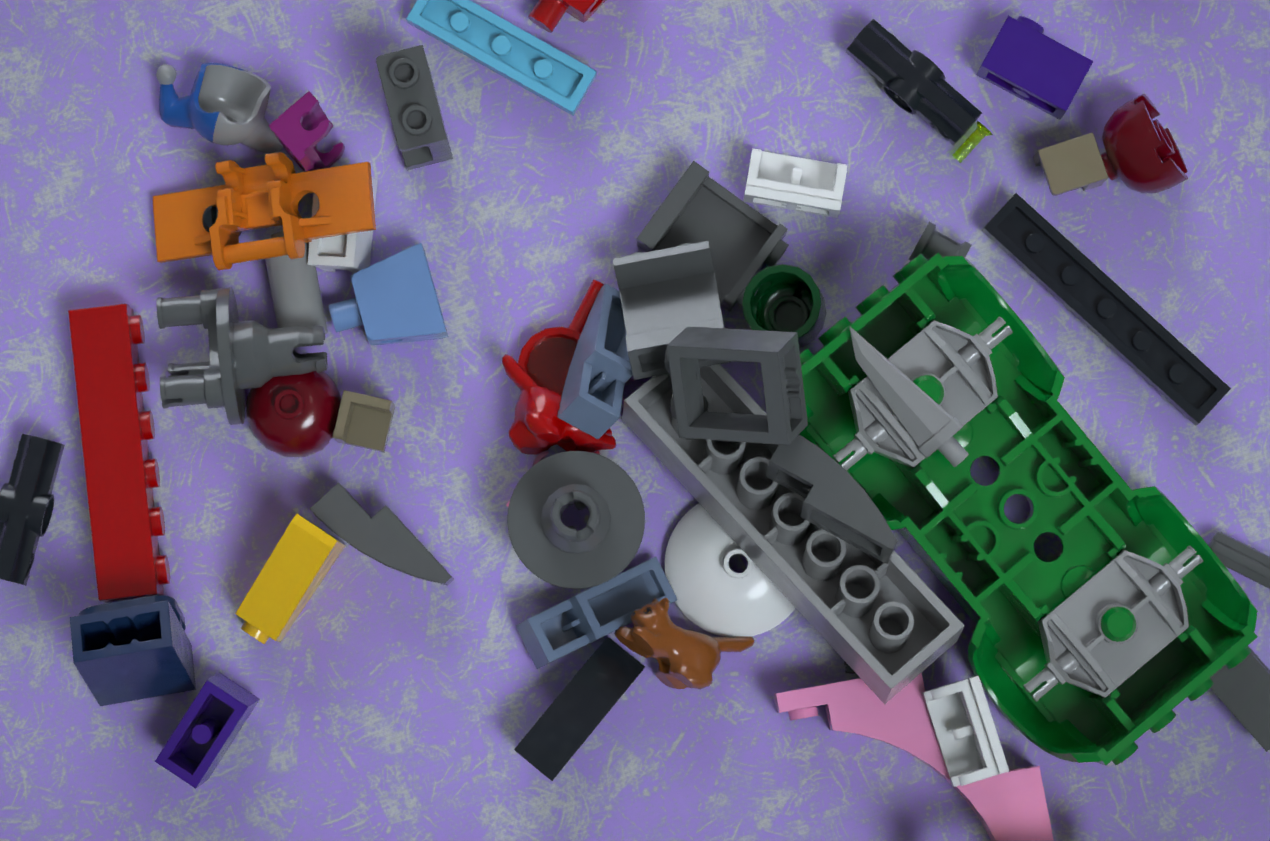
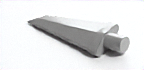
(920, 415)

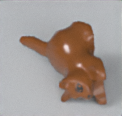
(683, 655)

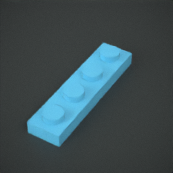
(505, 50)

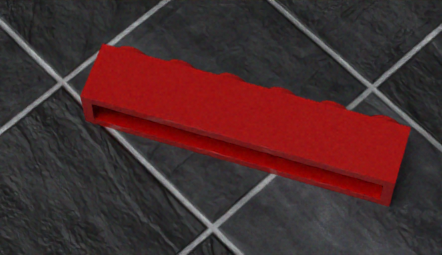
(117, 452)

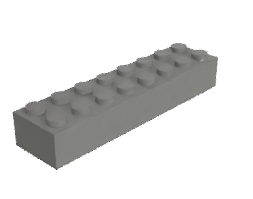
(866, 609)

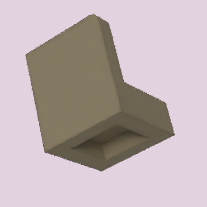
(1072, 165)
(364, 421)

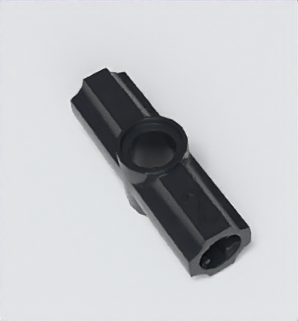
(913, 82)
(27, 505)

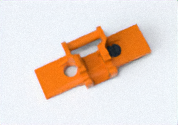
(262, 197)

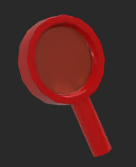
(550, 351)

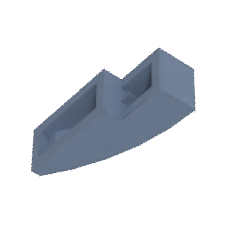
(598, 368)
(593, 613)

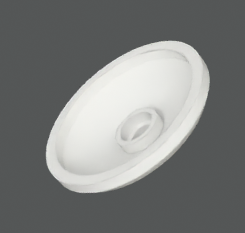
(707, 587)

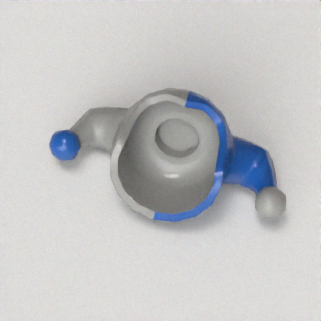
(223, 106)

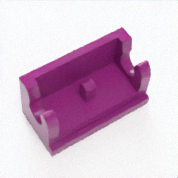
(301, 130)

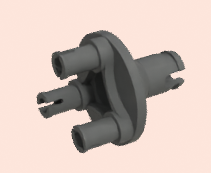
(239, 353)
(561, 552)

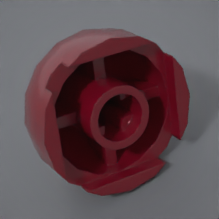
(1141, 149)
(294, 413)

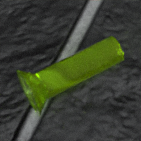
(971, 142)

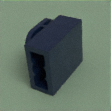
(133, 649)

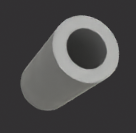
(295, 291)

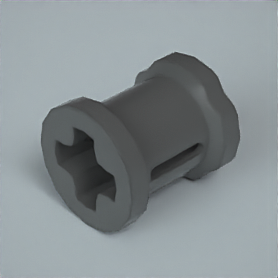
(933, 242)

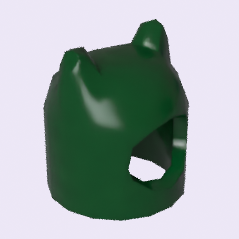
(785, 303)

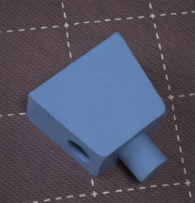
(393, 301)

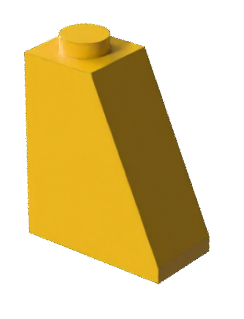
(288, 580)

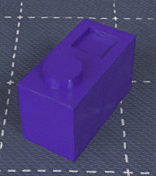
(1034, 66)
(207, 730)

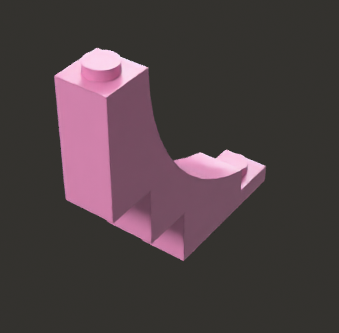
(1007, 804)

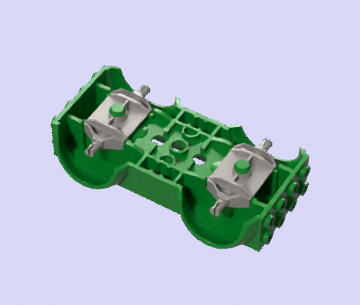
(1064, 648)

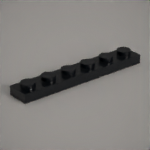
(1106, 309)

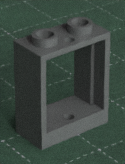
(781, 383)

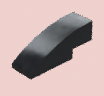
(579, 708)

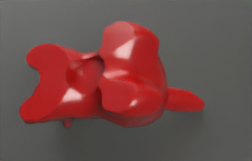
(537, 422)

